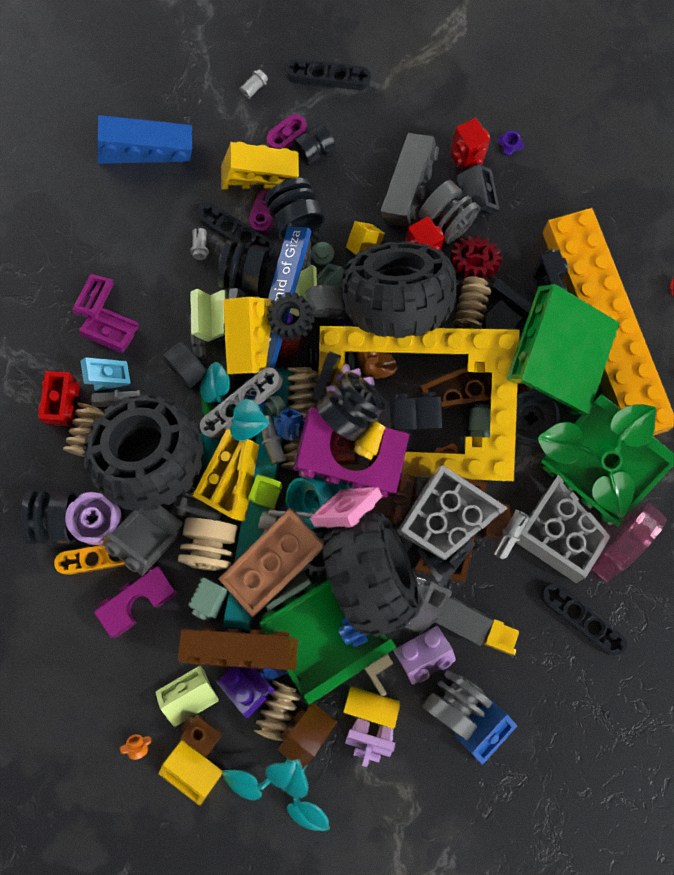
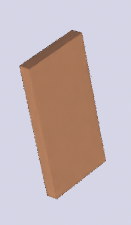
(272, 562)

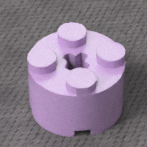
(86, 507)

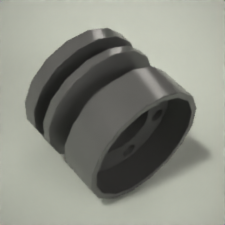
(450, 213)
(457, 704)

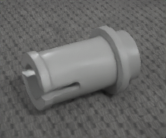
(254, 83)
(199, 248)

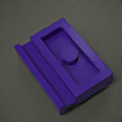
(245, 688)

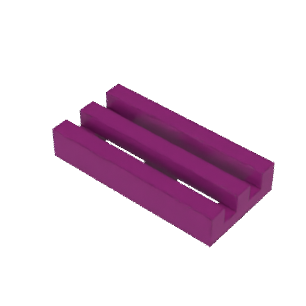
(87, 310)

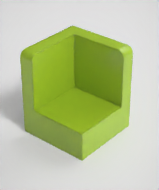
(265, 492)

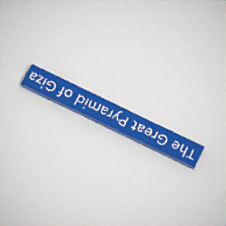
(284, 280)

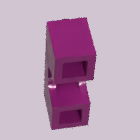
(116, 612)

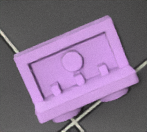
(425, 655)

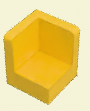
(364, 236)
(501, 637)

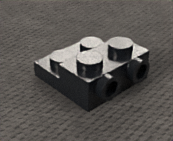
(550, 269)

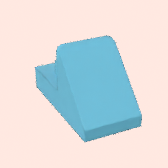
(105, 373)

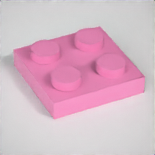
(346, 507)

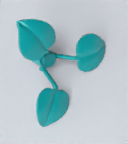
(247, 415)
(292, 780)

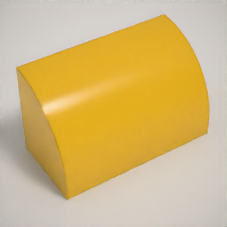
(372, 707)
(190, 772)

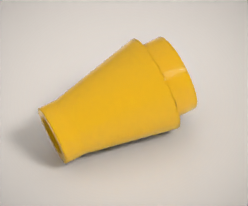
(368, 443)

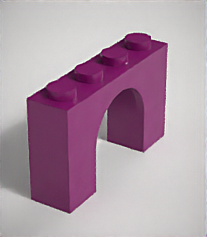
(316, 458)

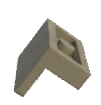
(375, 668)

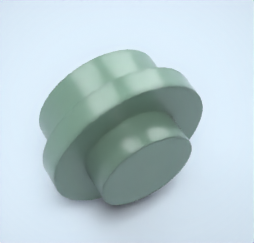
(322, 253)
(274, 406)

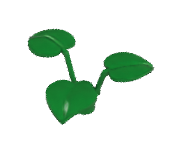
(612, 492)

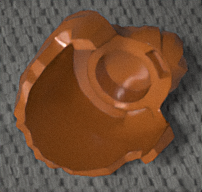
(376, 364)

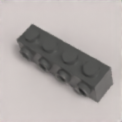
(409, 180)

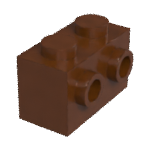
(307, 735)

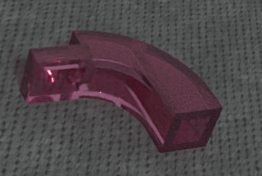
(630, 543)

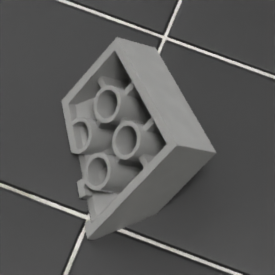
(448, 513)
(563, 533)

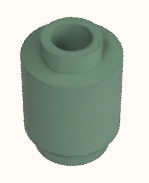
(479, 420)

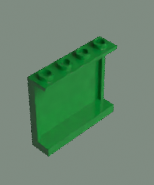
(563, 348)
(643, 463)
(321, 654)

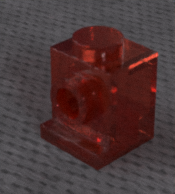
(344, 454)

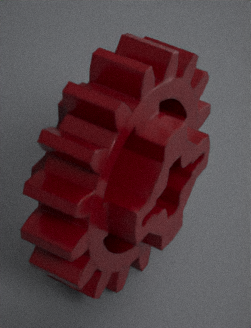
(476, 257)

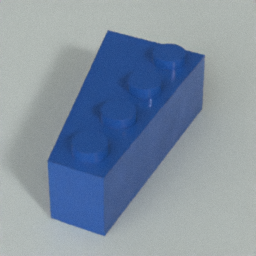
(142, 141)

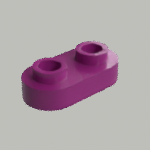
(284, 133)
(261, 211)

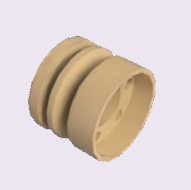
(207, 544)

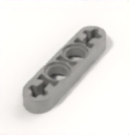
(238, 396)

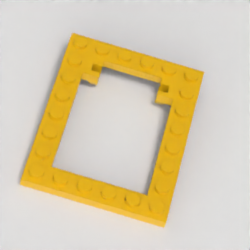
(496, 347)

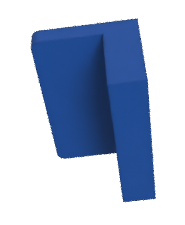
(489, 733)

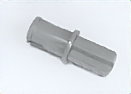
(111, 398)
(272, 443)
(511, 534)

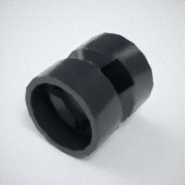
(315, 144)

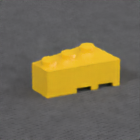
(257, 165)
(246, 334)
(229, 477)

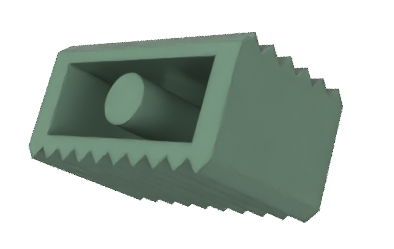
(208, 600)

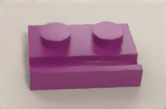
(110, 330)

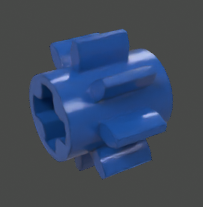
(289, 424)
(350, 634)

